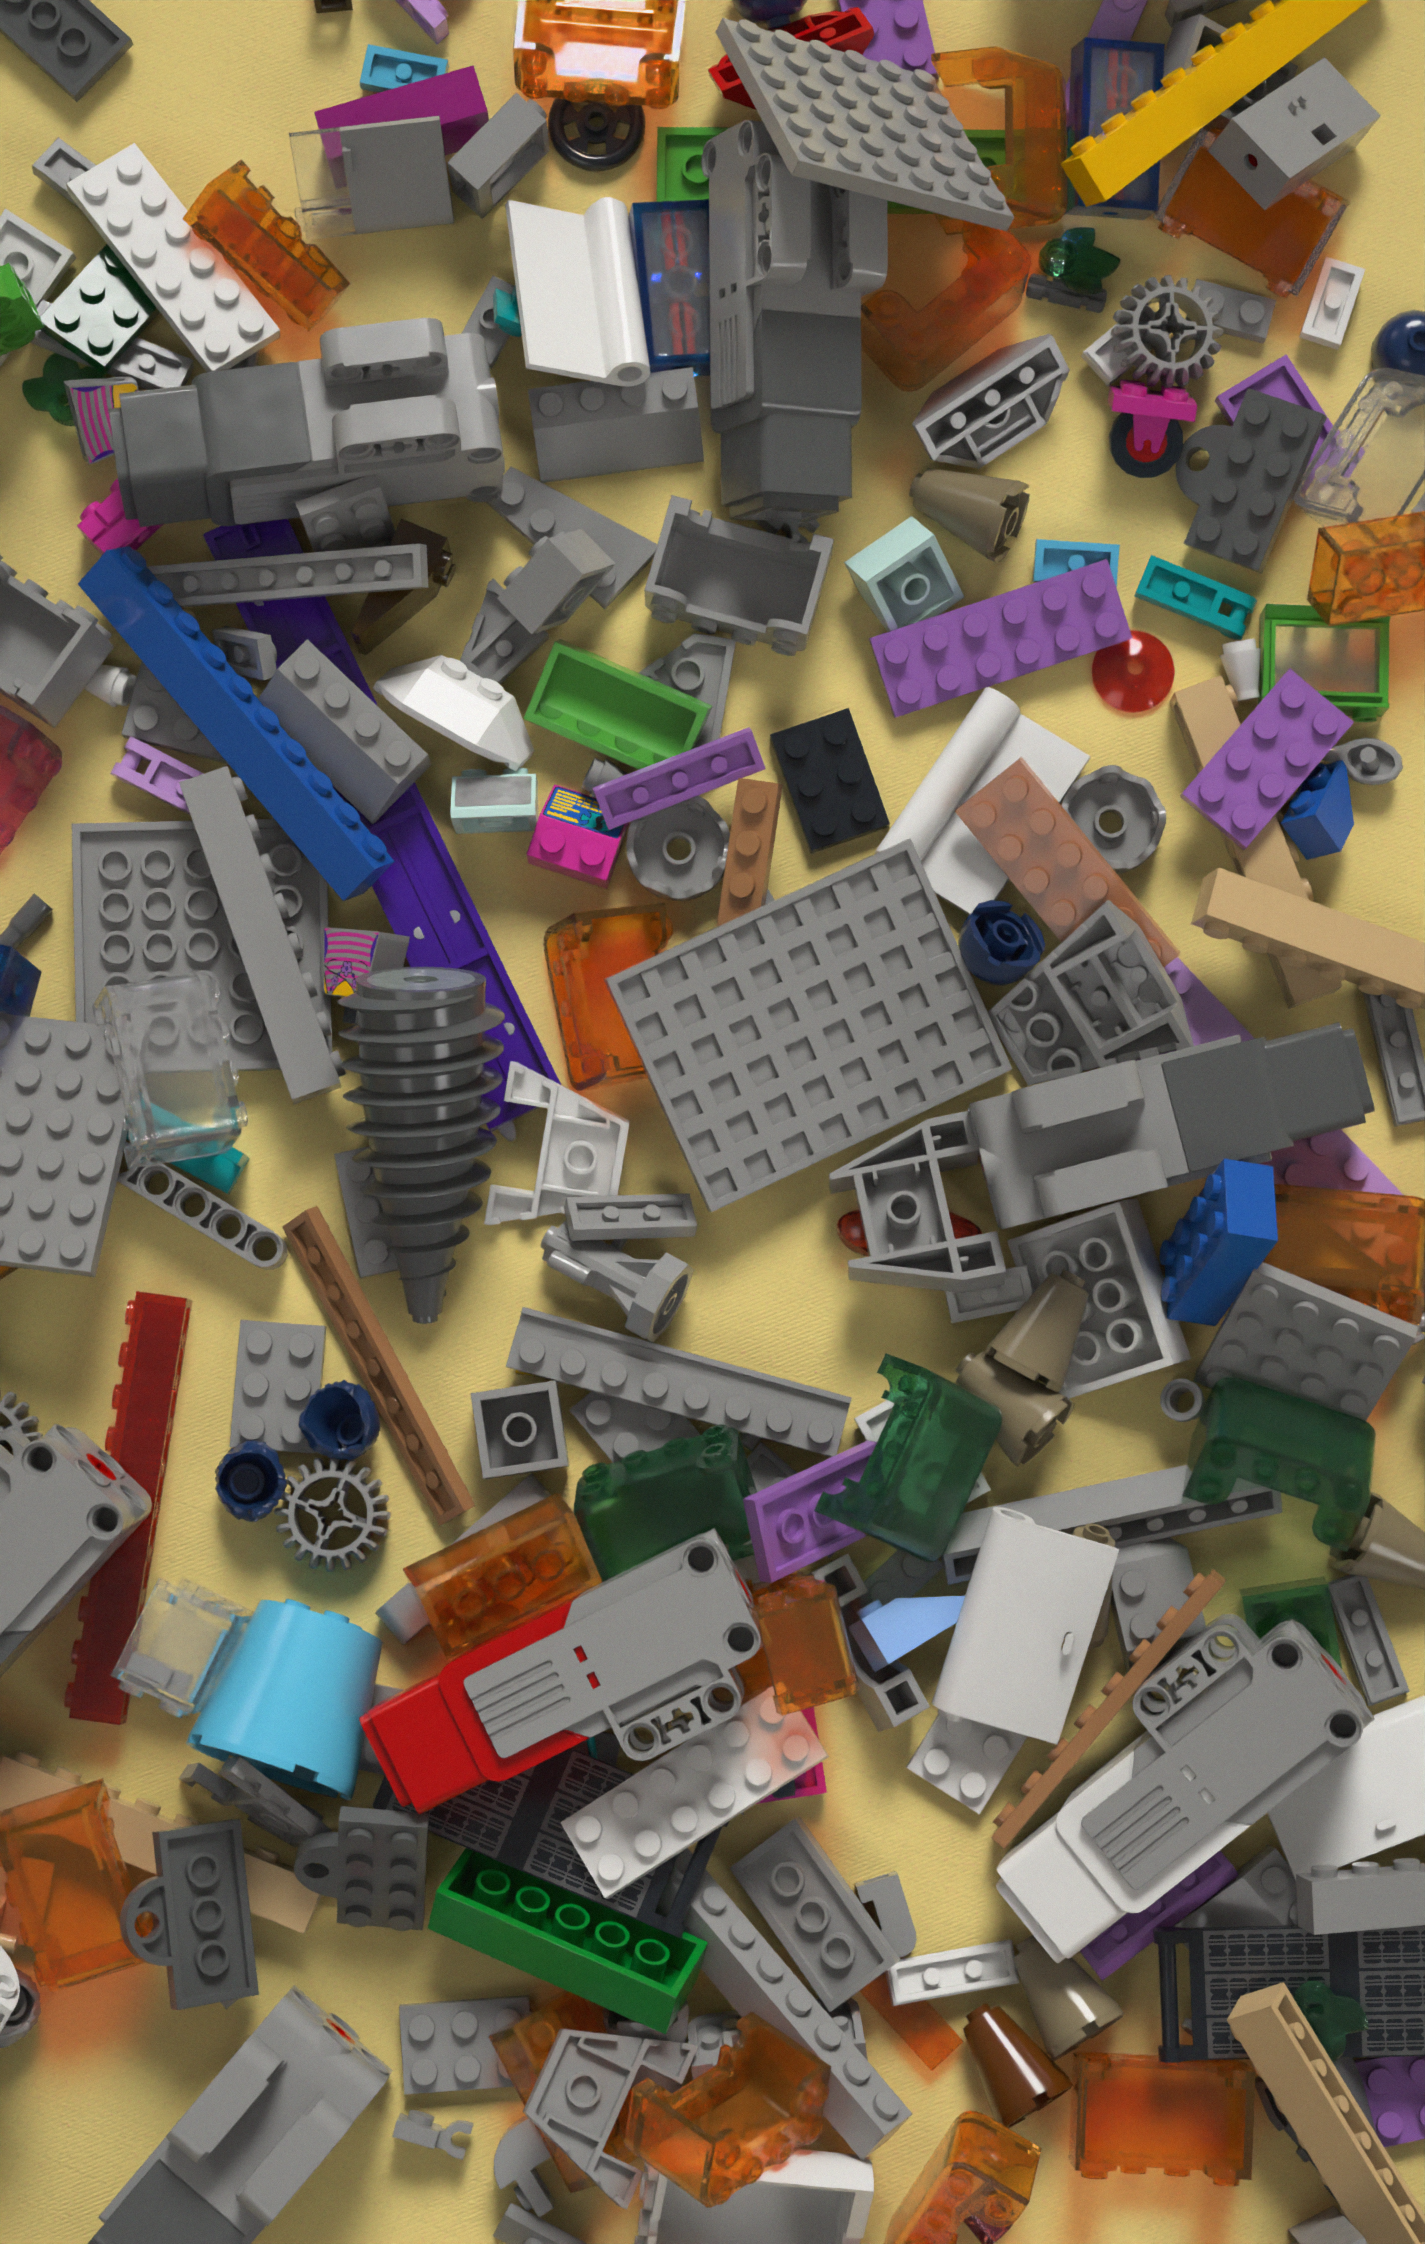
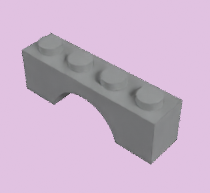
(890, 1692)

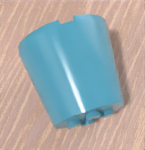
(294, 1698)

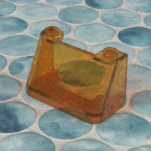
(1274, 241)
(578, 958)

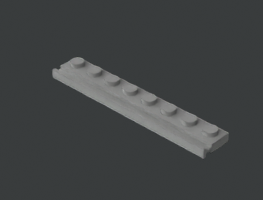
(678, 1382)

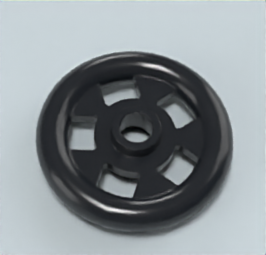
(576, 150)

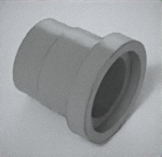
(1171, 1395)

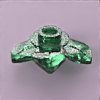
(1077, 260)
(49, 392)
(1333, 2018)

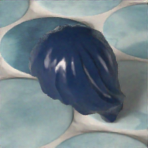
(340, 1421)
(250, 1481)

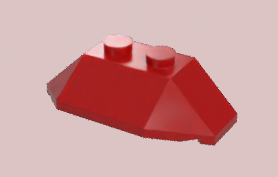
(835, 28)

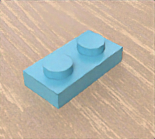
(394, 68)
(1059, 557)

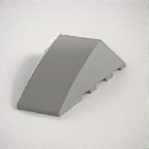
(1092, 1003)

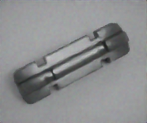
(1058, 293)

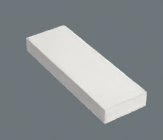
(952, 1972)

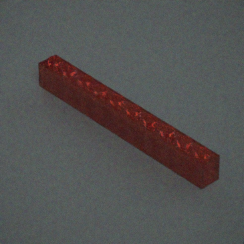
(141, 1446)

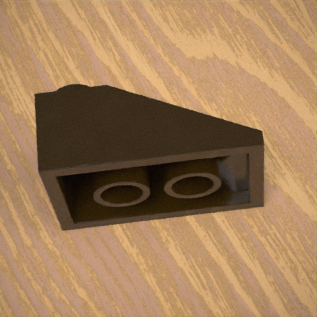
(389, 610)

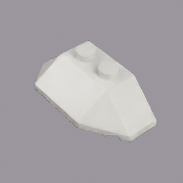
(461, 707)

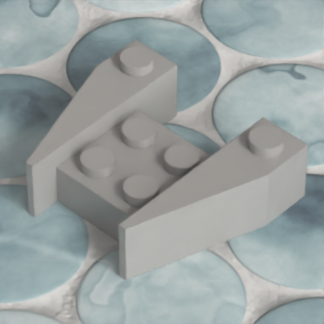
(908, 1212)

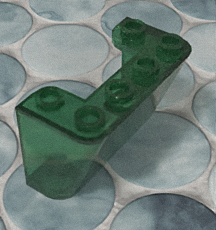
(664, 1499)

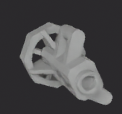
(643, 1288)

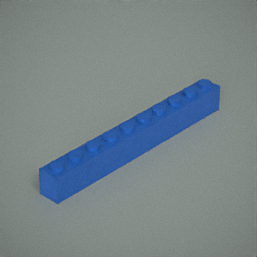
(236, 722)

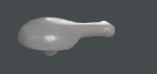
(1368, 760)

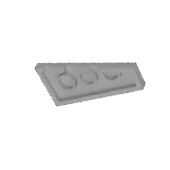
(542, 511)

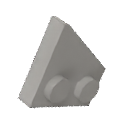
(498, 639)

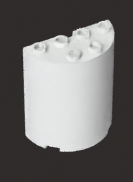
(801, 2201)

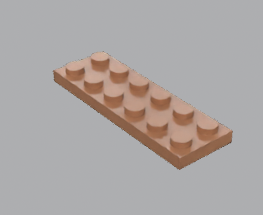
(1051, 856)

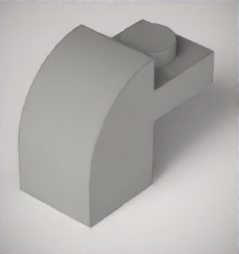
(516, 2159)

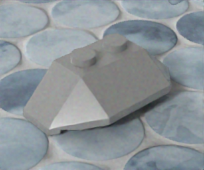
(993, 403)
(1144, 1586)

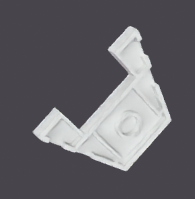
(578, 1152)

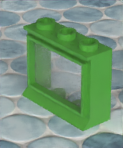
(1339, 661)

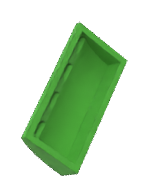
(614, 708)

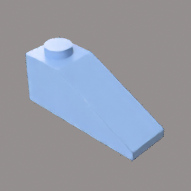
(902, 1626)

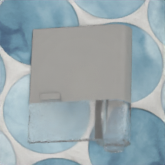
(371, 178)

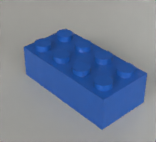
(1219, 1242)

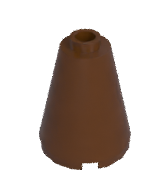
(1011, 2066)

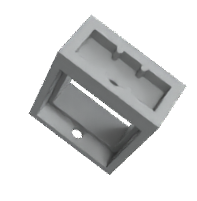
(499, 154)

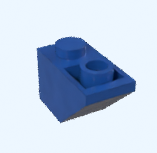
(1321, 811)

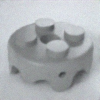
(1128, 797)
(686, 878)

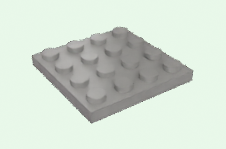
(1307, 1343)

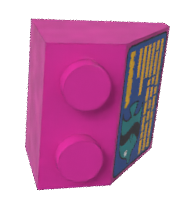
(575, 838)

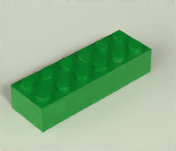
(567, 1940)

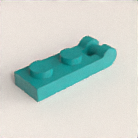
(1195, 597)

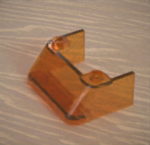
(1034, 130)

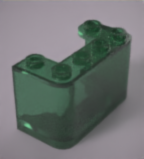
(1287, 1448)
(919, 1464)

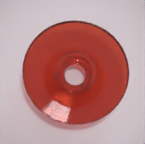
(1131, 691)

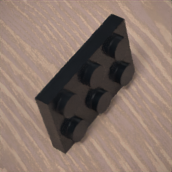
(829, 780)

